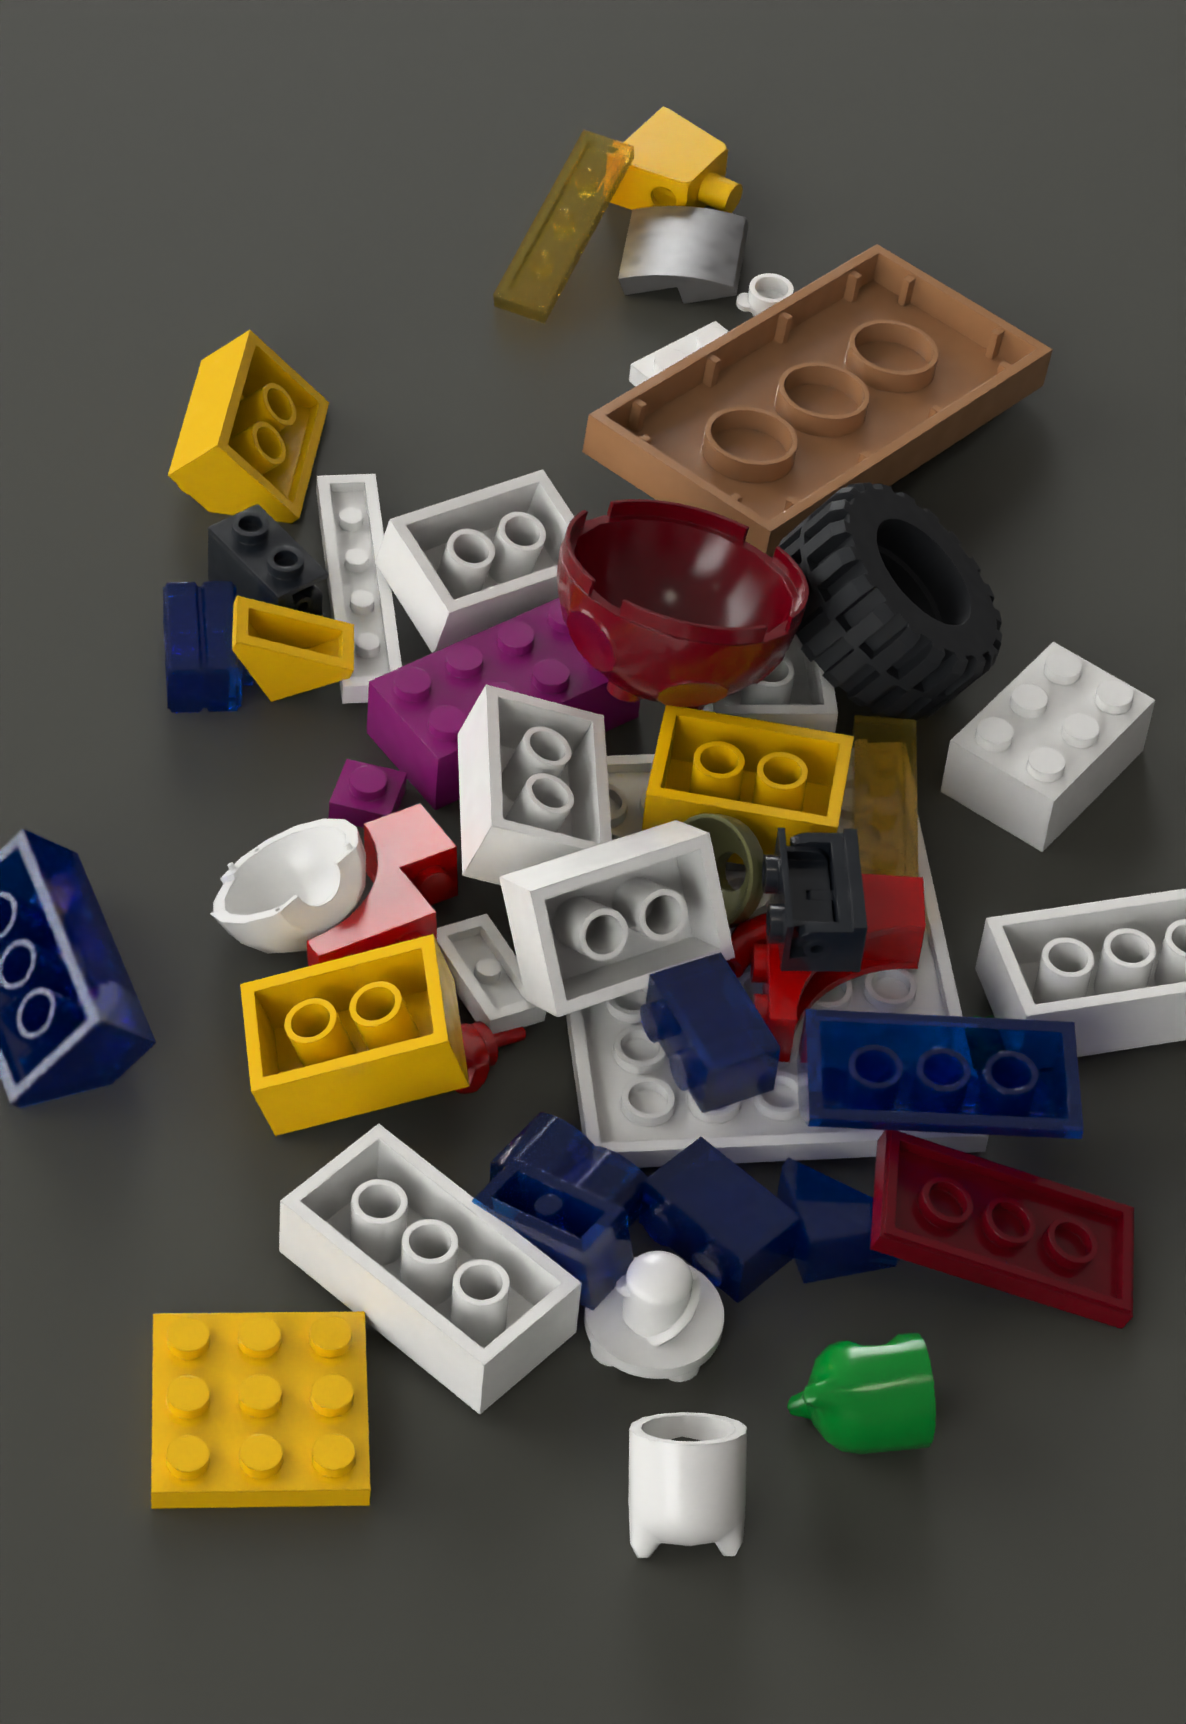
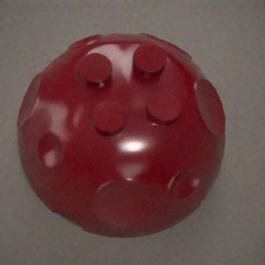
(676, 602)

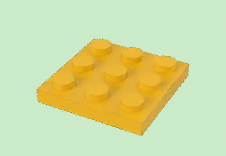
(259, 1410)

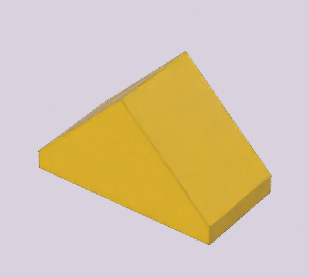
(290, 648)

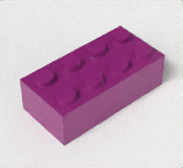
(424, 704)

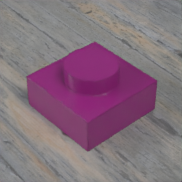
(366, 792)

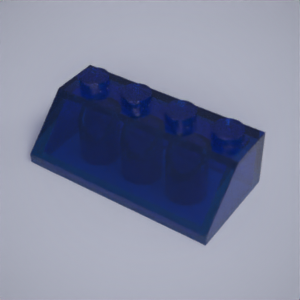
(63, 987)
(939, 1074)

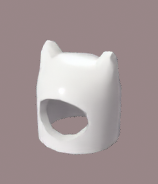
(687, 1488)

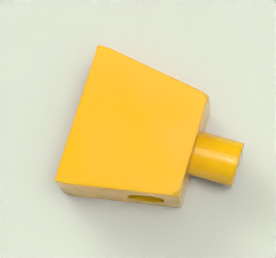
(676, 167)

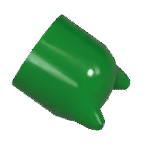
(871, 1396)

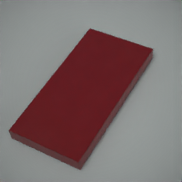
(1003, 1228)

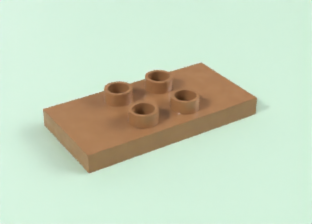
(818, 395)

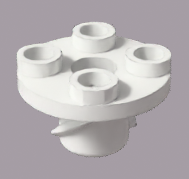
(657, 1319)

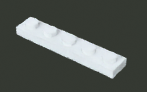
(356, 587)

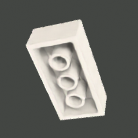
(1095, 964)
(429, 1267)

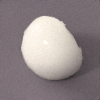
(293, 886)

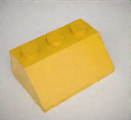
(249, 432)

